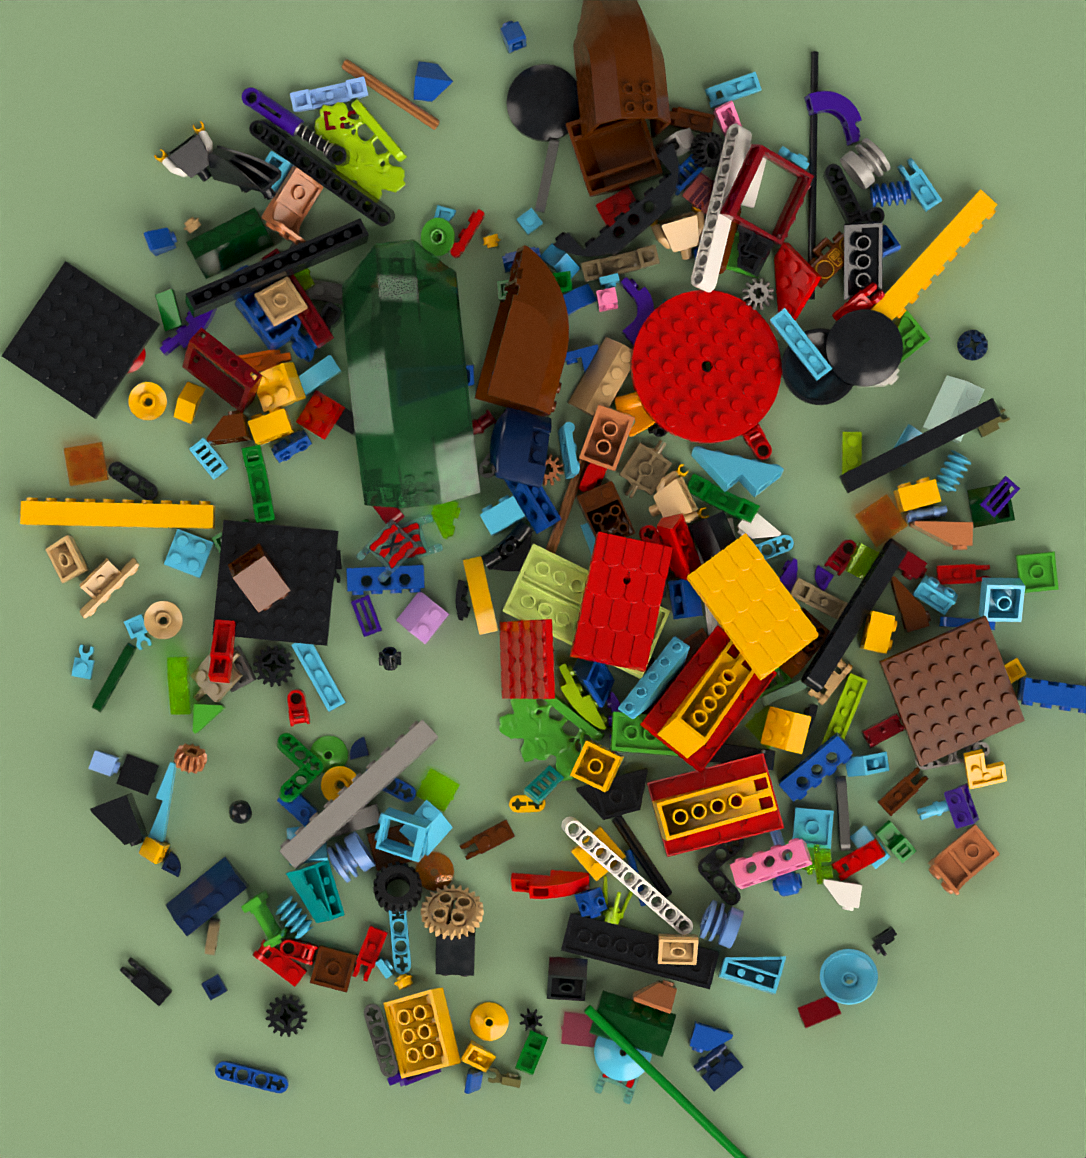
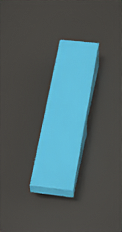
(165, 793)

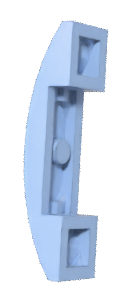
(329, 95)

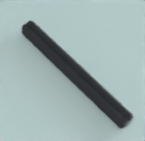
(641, 856)

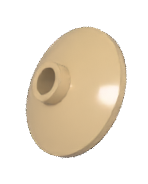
(159, 610)

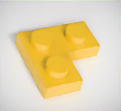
(980, 774)

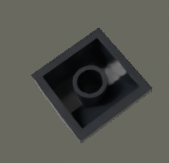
(567, 978)

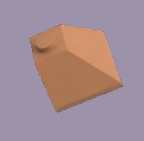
(657, 995)

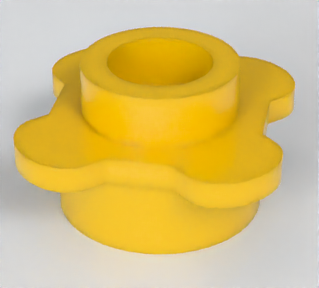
(403, 981)

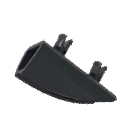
(243, 171)

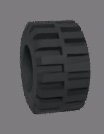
(395, 872)

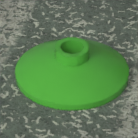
(431, 236)
(333, 745)

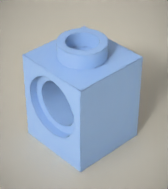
(104, 763)

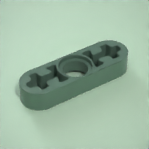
(783, 692)

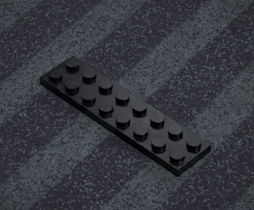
(633, 950)

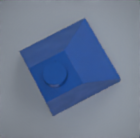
(595, 679)

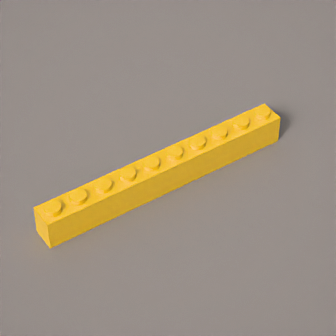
(936, 254)
(117, 514)

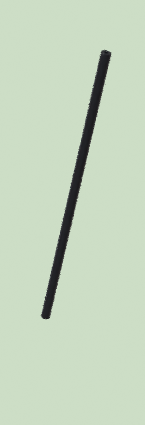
(813, 164)

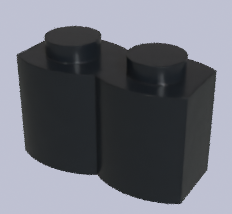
(331, 315)

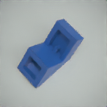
(579, 298)

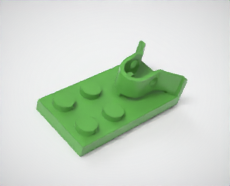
(631, 737)

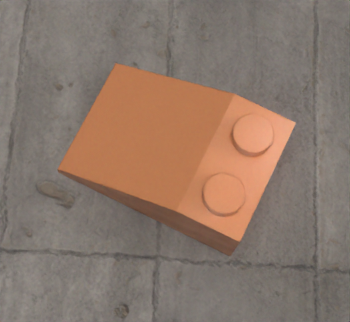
(606, 437)
(952, 534)

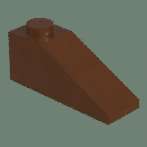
(910, 609)

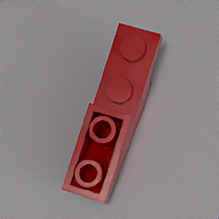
(556, 885)

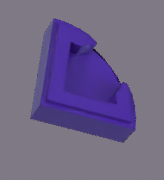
(822, 577)

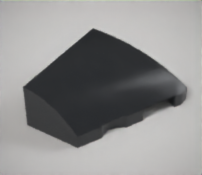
(752, 251)

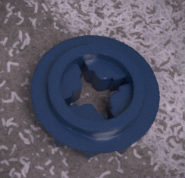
(968, 353)

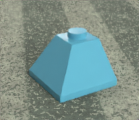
(439, 828)

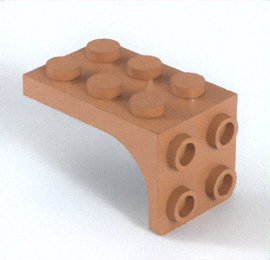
(292, 204)
(962, 859)

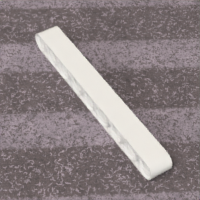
(716, 225)
(635, 879)

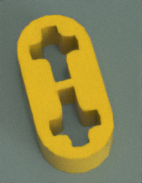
(525, 808)

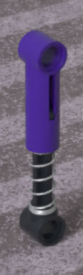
(293, 125)

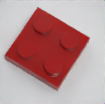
(614, 206)
(320, 414)

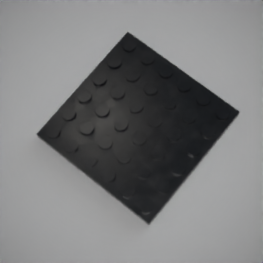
(80, 340)
(306, 563)

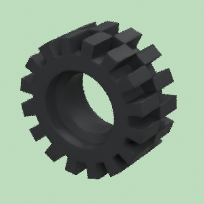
(700, 149)

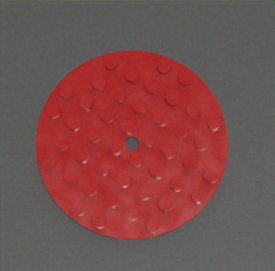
(670, 371)

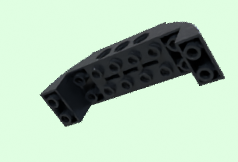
(661, 198)

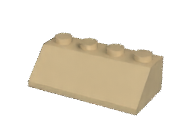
(603, 377)

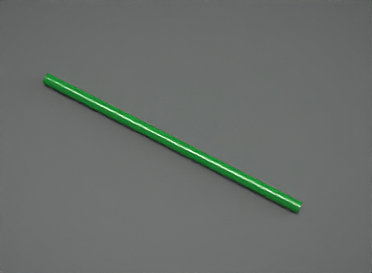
(663, 1082)

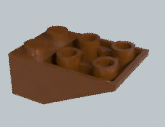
(605, 511)
(800, 659)

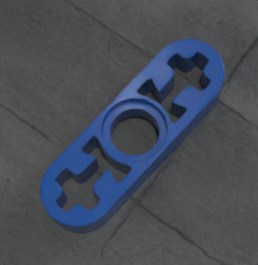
(955, 622)
(400, 795)

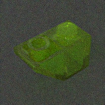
(444, 517)

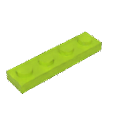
(846, 707)

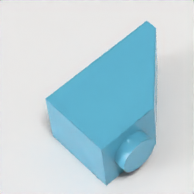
(867, 764)

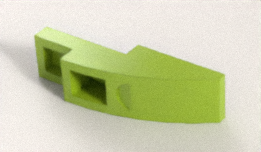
(584, 705)

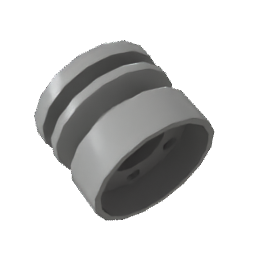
(868, 161)

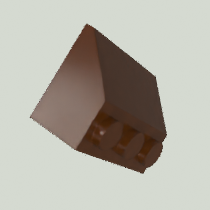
(230, 429)

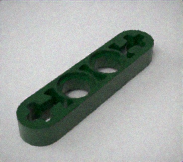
(114, 677)

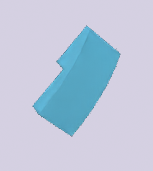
(862, 837)

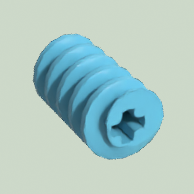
(952, 471)
(293, 917)

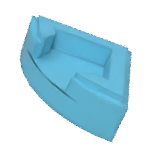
(445, 213)

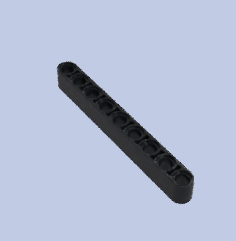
(313, 171)
(920, 445)
(854, 615)

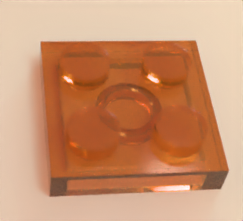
(86, 464)
(881, 520)

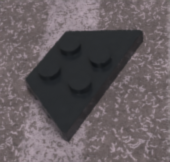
(622, 797)

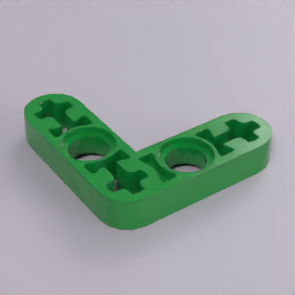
(304, 770)

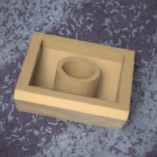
(67, 559)
(677, 949)

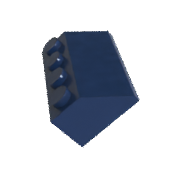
(206, 896)

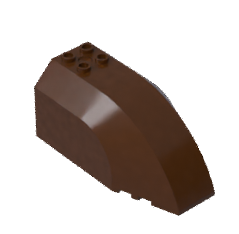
(619, 67)
(527, 340)

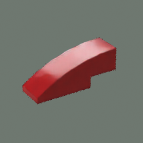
(222, 651)

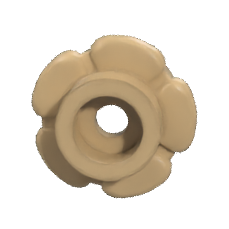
(192, 224)

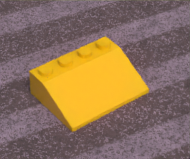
(422, 1032)

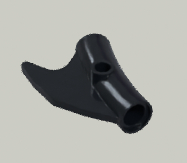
(500, 559)

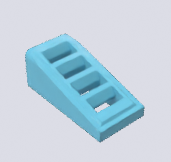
(197, 446)

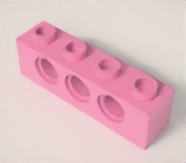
(800, 859)

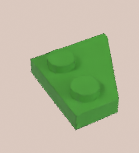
(912, 335)

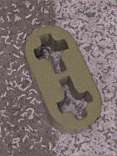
(212, 936)

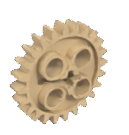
(464, 917)

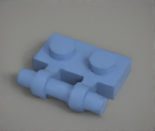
(932, 512)

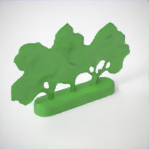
(545, 735)

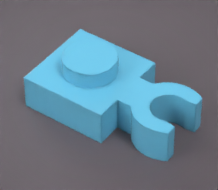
(799, 160)
(136, 628)
(83, 666)

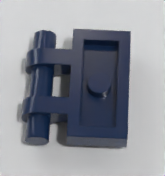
(722, 1070)

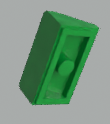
(169, 310)

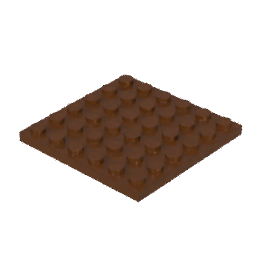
(952, 690)

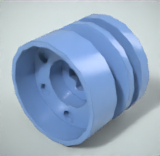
(350, 857)
(721, 923)

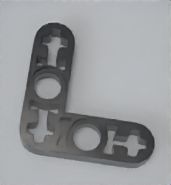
(715, 865)

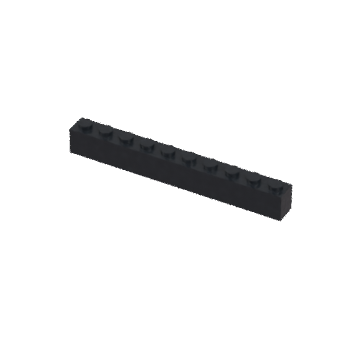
(276, 268)

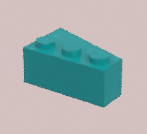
(318, 890)

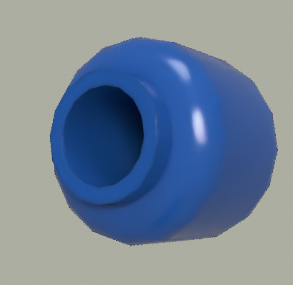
(788, 884)

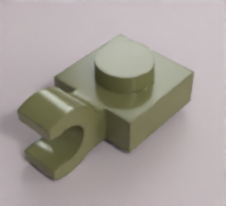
(508, 1079)

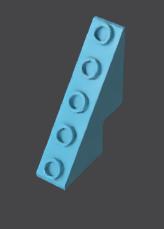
(729, 469)
(656, 678)

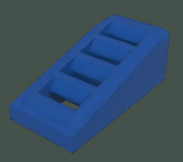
(682, 185)
(473, 1080)

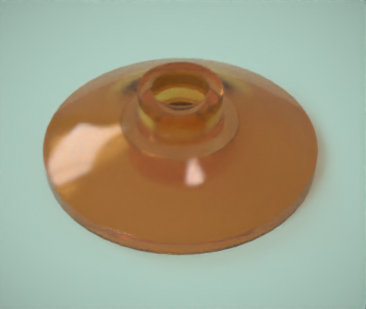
(442, 864)

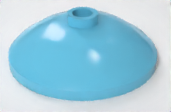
(844, 966)
(613, 1064)

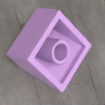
(422, 617)

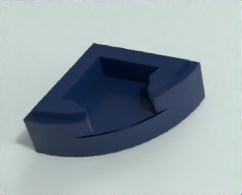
(359, 749)
(172, 864)

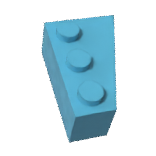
(753, 972)

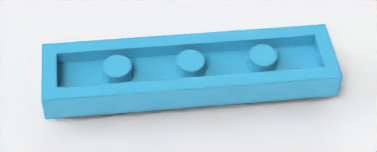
(800, 344)
(319, 675)

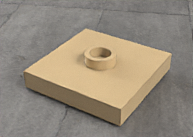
(280, 301)

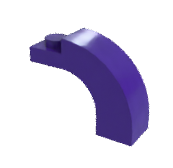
(838, 106)
(644, 307)

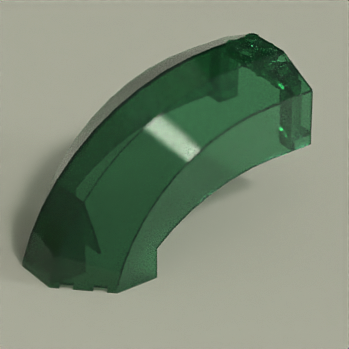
(409, 378)

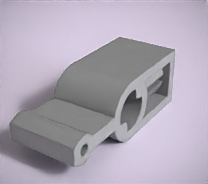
(364, 818)

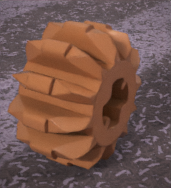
(553, 474)
(190, 758)

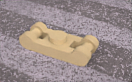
(832, 683)

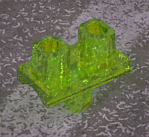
(822, 872)

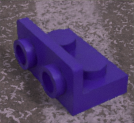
(961, 806)

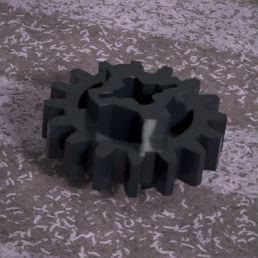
(274, 657)
(274, 1017)

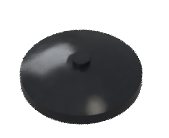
(543, 102)
(864, 348)
(802, 383)

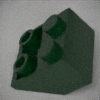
(980, 516)

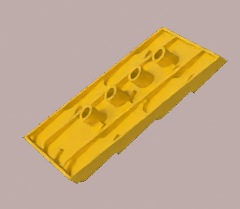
(753, 606)

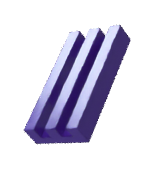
(1006, 500)
(372, 631)

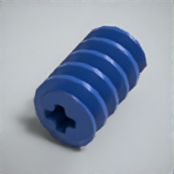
(890, 193)

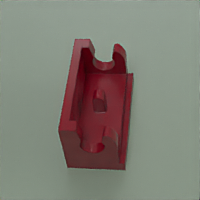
(882, 730)
(818, 1011)

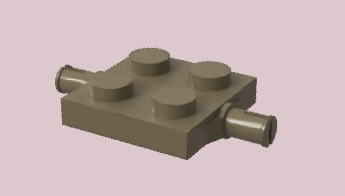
(645, 469)
(214, 690)

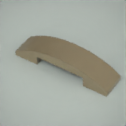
(621, 263)
(817, 598)

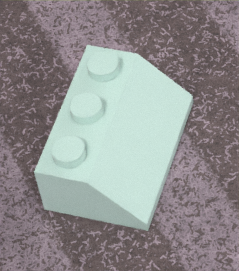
(952, 400)

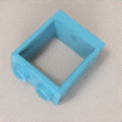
(412, 853)

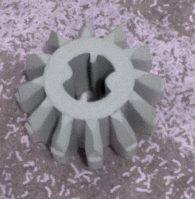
(763, 291)

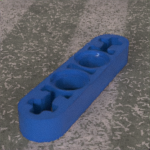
(251, 1079)

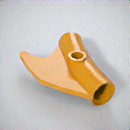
(632, 406)

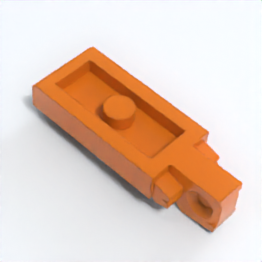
(266, 359)

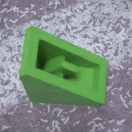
(204, 714)

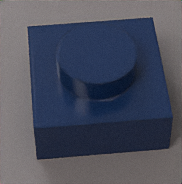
(214, 987)

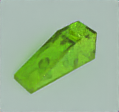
(179, 684)

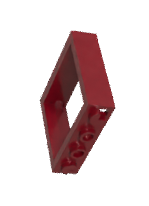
(743, 183)
(217, 380)

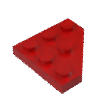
(794, 280)

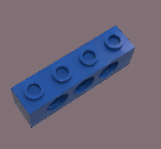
(535, 505)
(355, 576)
(833, 744)

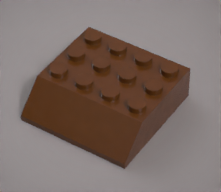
(615, 155)

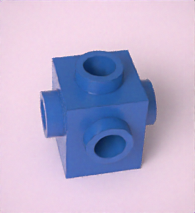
(591, 902)

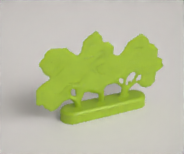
(364, 161)

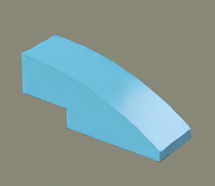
(319, 375)

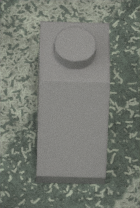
(680, 139)

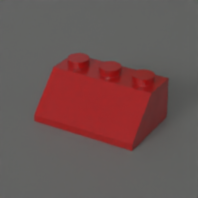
(676, 534)

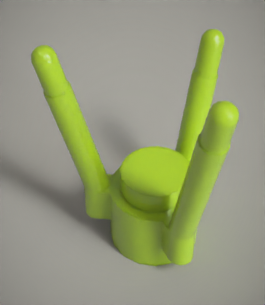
(614, 914)

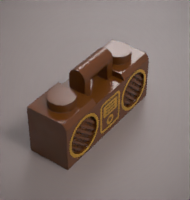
(832, 261)

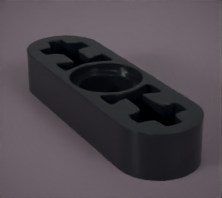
(118, 477)

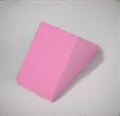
(726, 116)

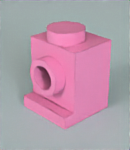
(607, 299)

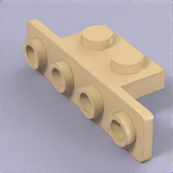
(103, 582)

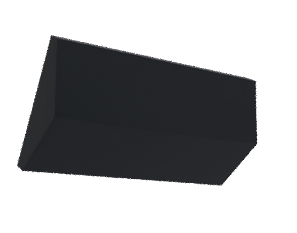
(862, 257)
(712, 535)

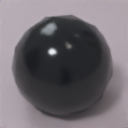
(240, 812)

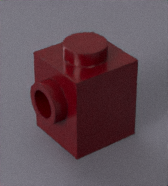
(912, 567)

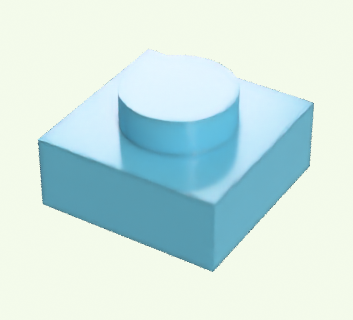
(529, 221)
(609, 281)
(385, 967)

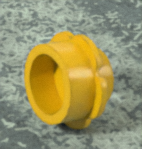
(491, 241)

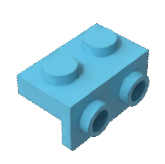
(935, 594)

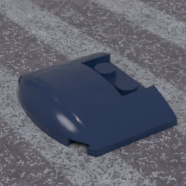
(520, 447)

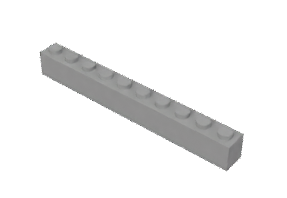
(359, 794)

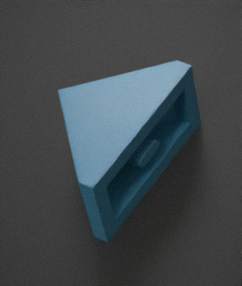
(559, 260)

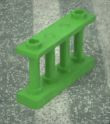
(258, 907)

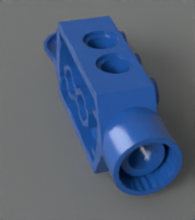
(279, 335)

